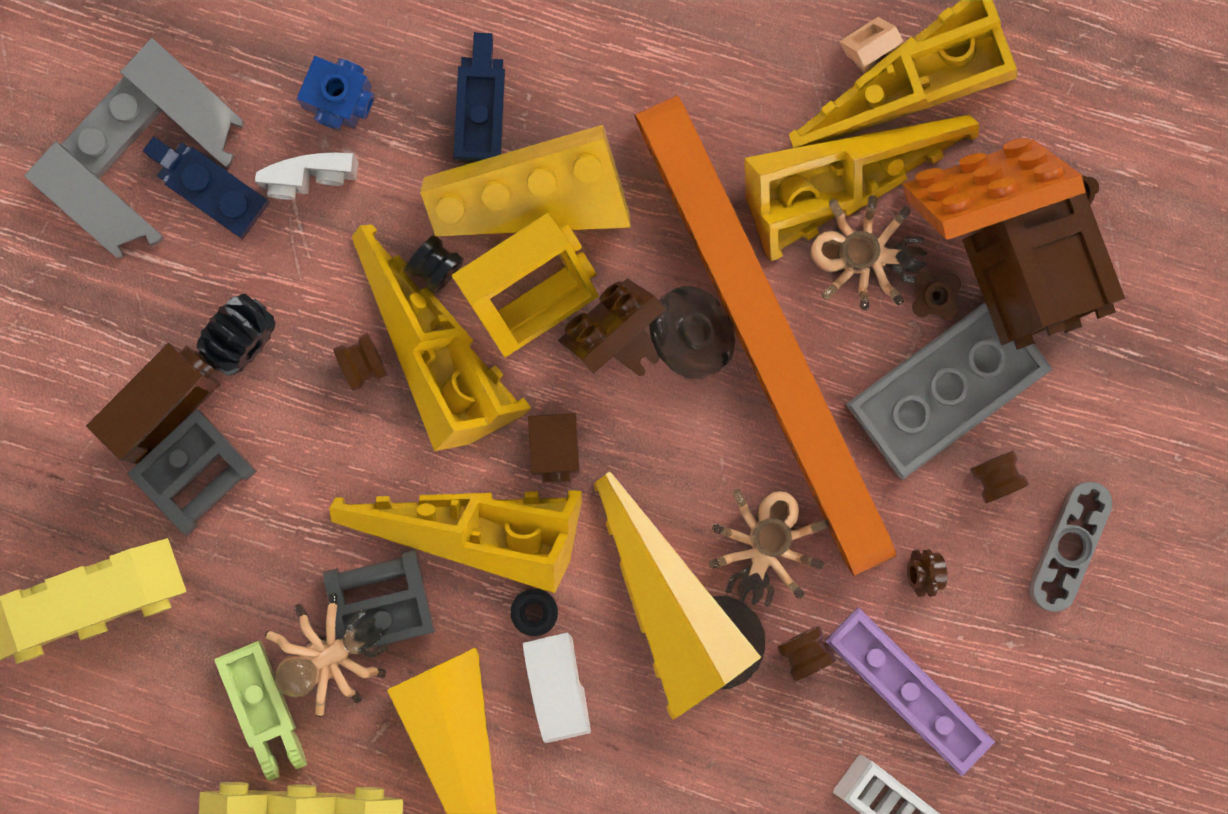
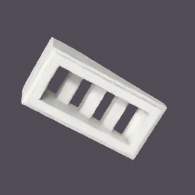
(858, 777)

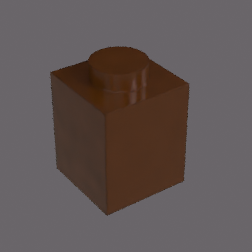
(554, 446)

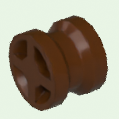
(360, 362)
(999, 476)
(806, 653)

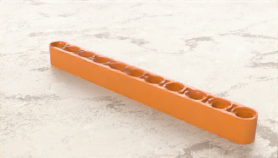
(765, 335)

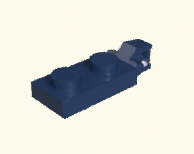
(479, 103)
(208, 186)

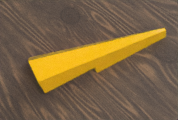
(944, 62)
(793, 186)
(448, 380)
(507, 537)
(686, 629)
(449, 731)

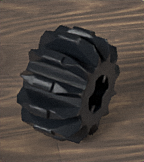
(236, 334)

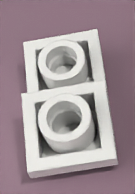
(293, 174)
(556, 688)

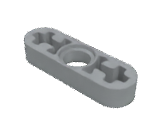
(1071, 509)

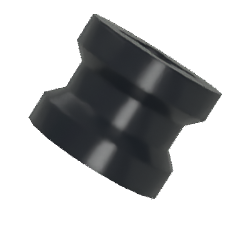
(434, 264)

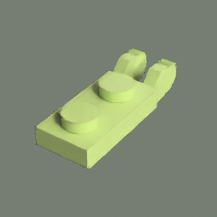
(259, 705)

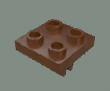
(615, 329)

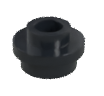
(519, 617)

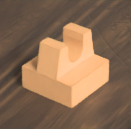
(871, 43)

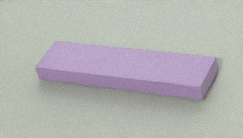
(909, 691)

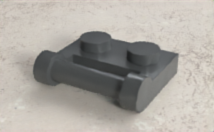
(181, 460)
(398, 614)

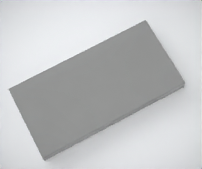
(944, 391)

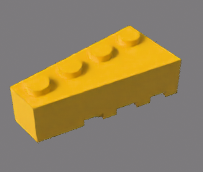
(503, 194)

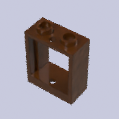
(154, 403)

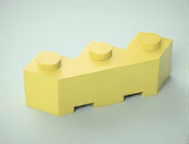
(88, 599)
(298, 799)

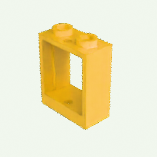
(542, 305)

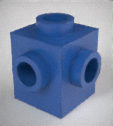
(327, 80)

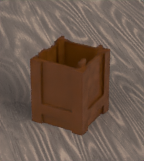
(1044, 271)

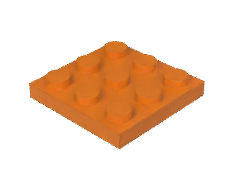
(992, 187)

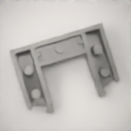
(73, 170)

